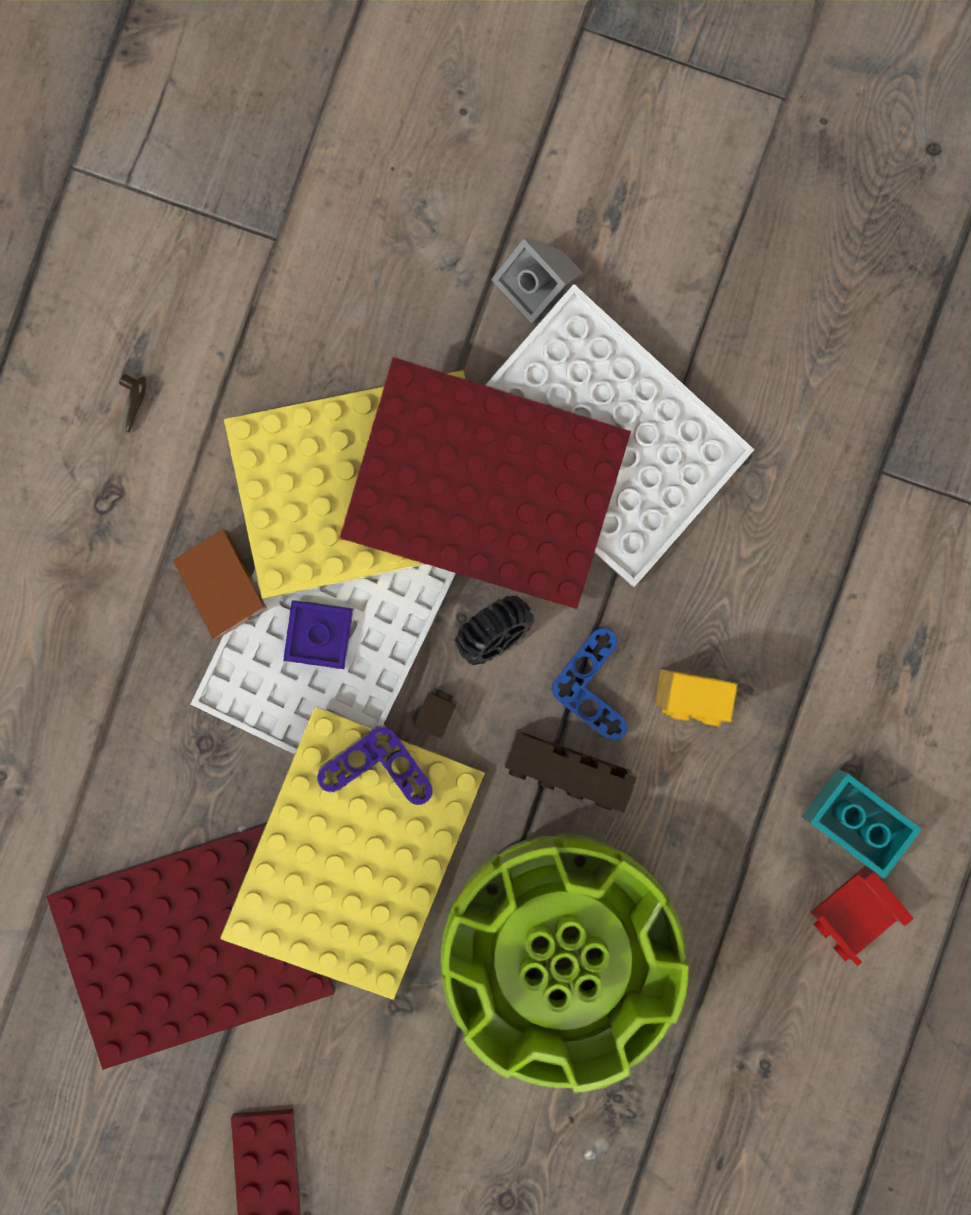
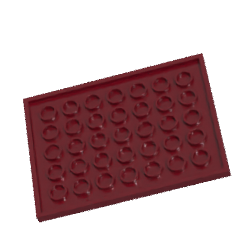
(484, 483)
(154, 958)

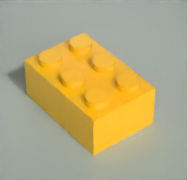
(695, 695)

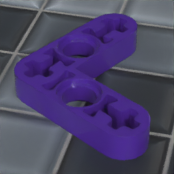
(374, 755)

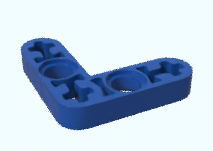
(581, 693)

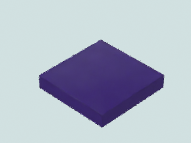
(318, 634)

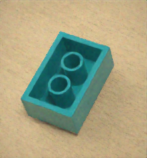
(861, 823)

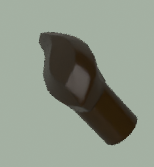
(137, 392)

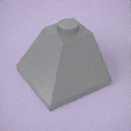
(536, 277)

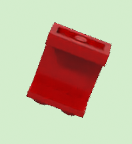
(858, 914)

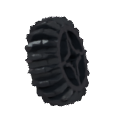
(494, 630)

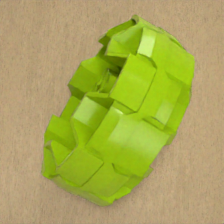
(587, 1034)

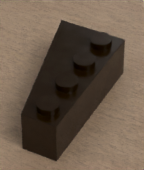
(570, 771)

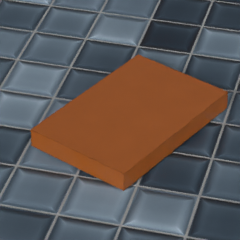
(219, 584)

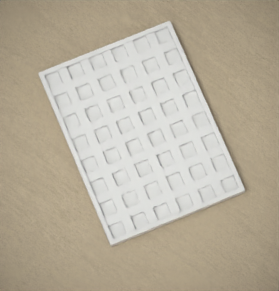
(275, 697)

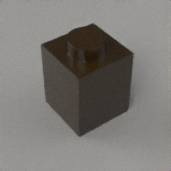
(435, 713)

